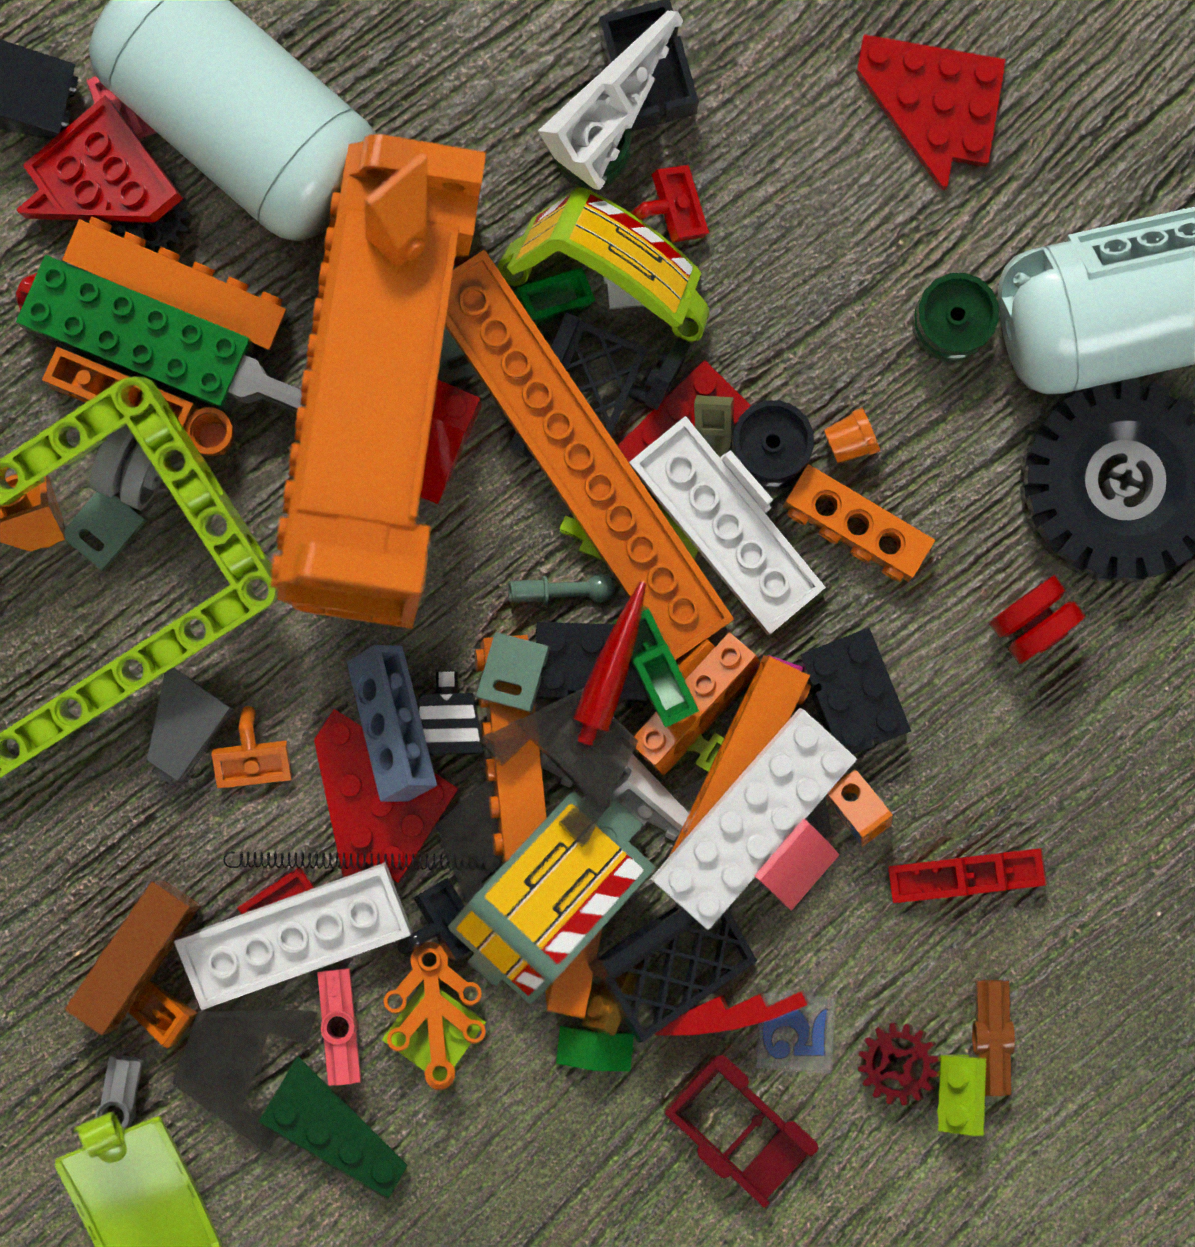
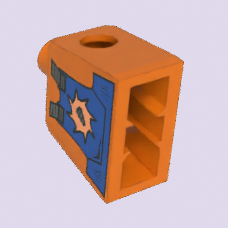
(863, 817)

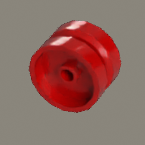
(1037, 620)

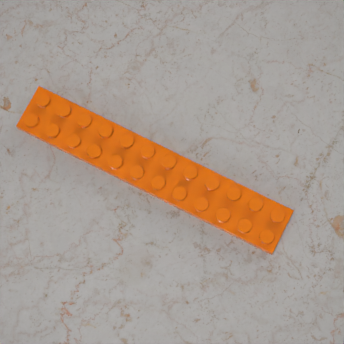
(579, 455)

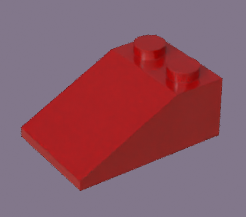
(450, 426)

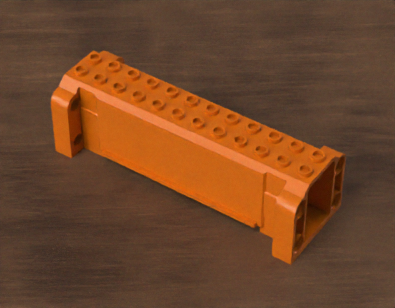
(371, 394)

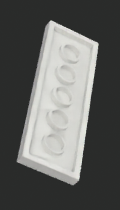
(726, 525)
(753, 818)
(293, 936)

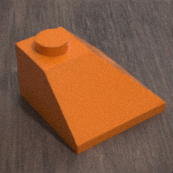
(398, 213)
(32, 519)

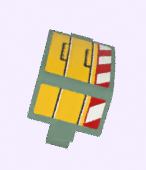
(551, 899)

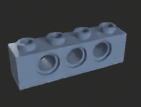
(391, 723)

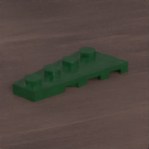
(327, 1128)

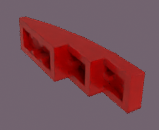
(967, 875)
(718, 1017)

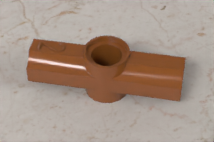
(994, 1034)

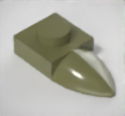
(715, 421)

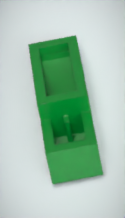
(555, 296)
(660, 673)

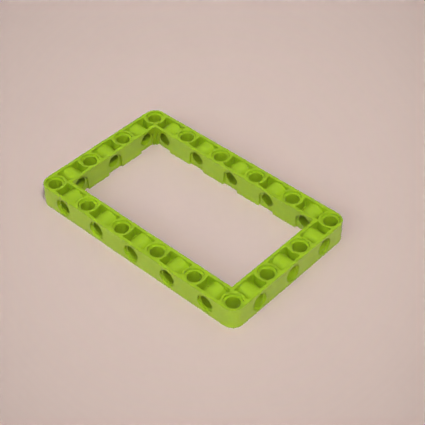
(200, 500)

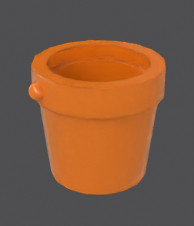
(210, 431)
(852, 437)

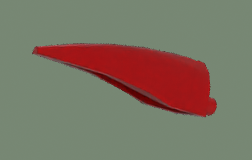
(610, 671)

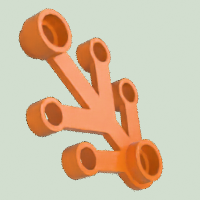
(433, 1007)

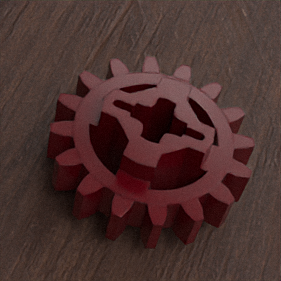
(889, 1049)

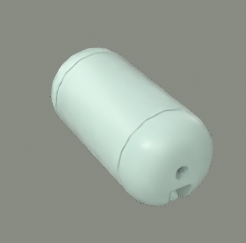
(231, 105)
(1102, 304)

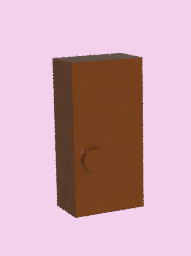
(132, 957)

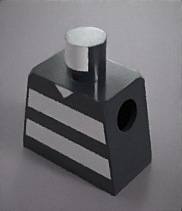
(450, 718)

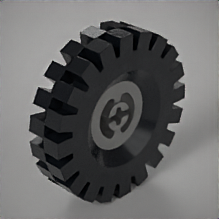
(1063, 492)

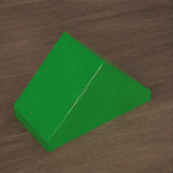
(594, 1050)

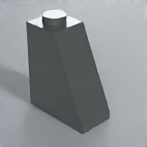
(184, 726)

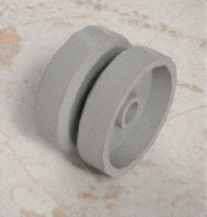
(124, 468)

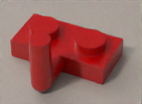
(677, 203)

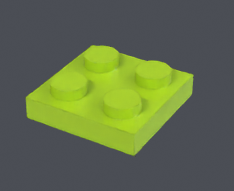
(419, 1047)

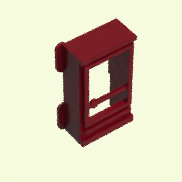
(772, 1163)

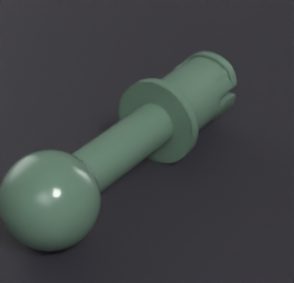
(599, 589)

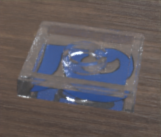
(799, 1038)

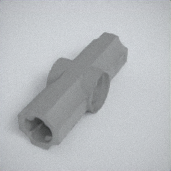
(121, 1087)

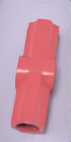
(340, 1052)

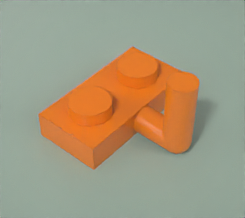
(251, 761)

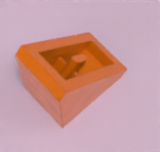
(162, 1014)

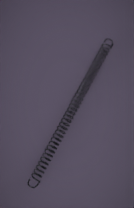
(357, 864)

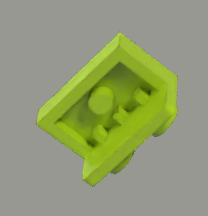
(961, 1094)

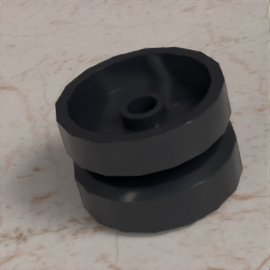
(775, 424)

